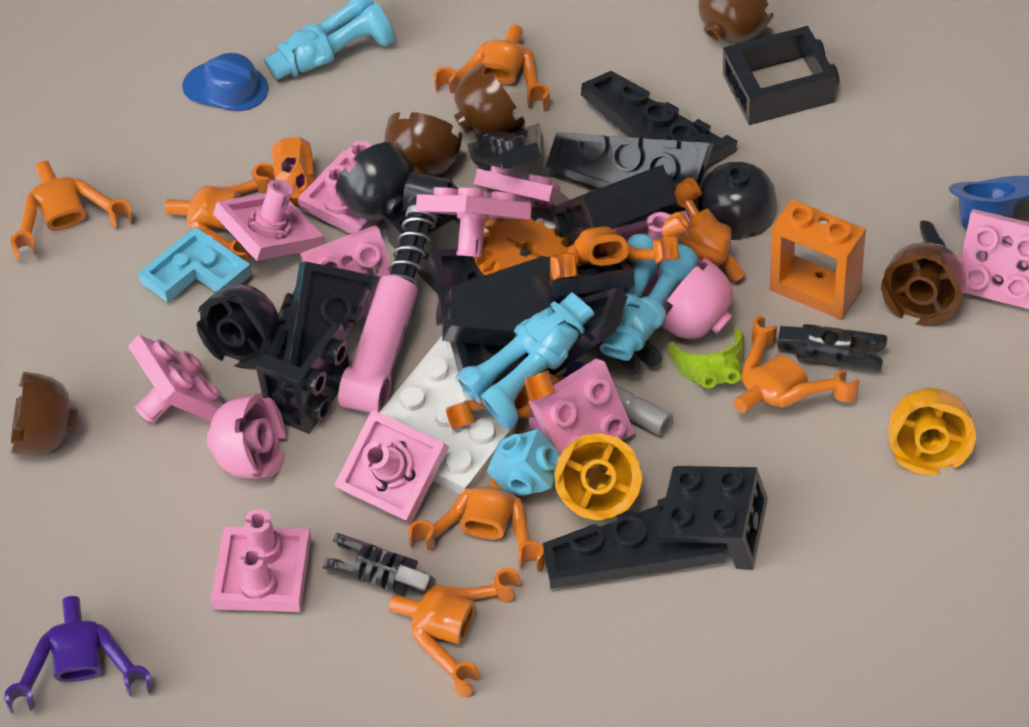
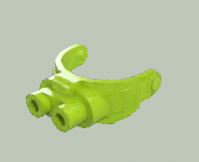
(710, 367)

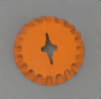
(508, 237)

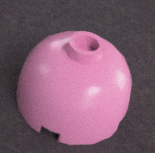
(700, 303)
(247, 436)

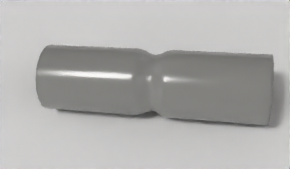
(645, 413)

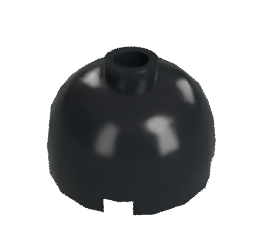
(376, 183)
(739, 197)
(238, 324)

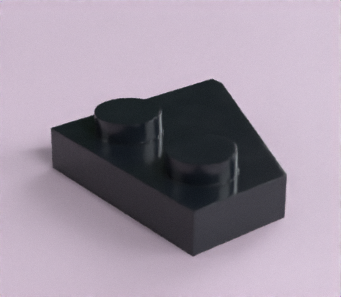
(608, 315)

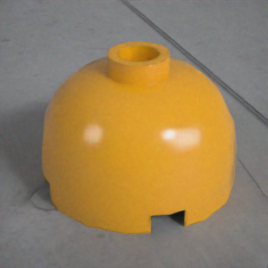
(931, 431)
(597, 476)

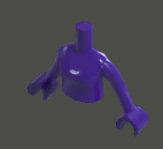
(75, 655)

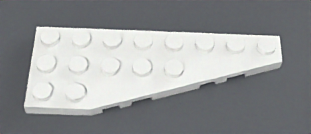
(422, 406)

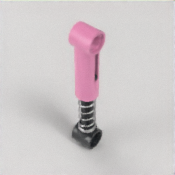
(368, 380)

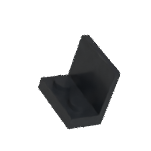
(308, 391)
(715, 507)

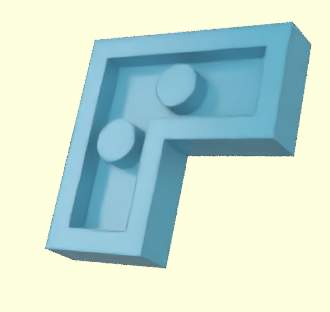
(191, 259)

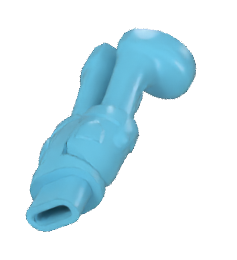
(318, 43)
(646, 314)
(546, 341)

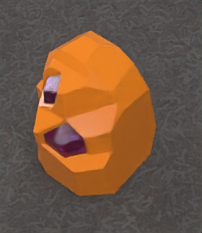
(294, 164)

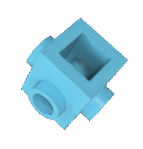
(524, 463)

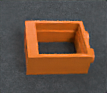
(806, 281)

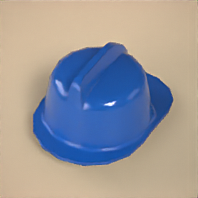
(226, 83)
(993, 196)

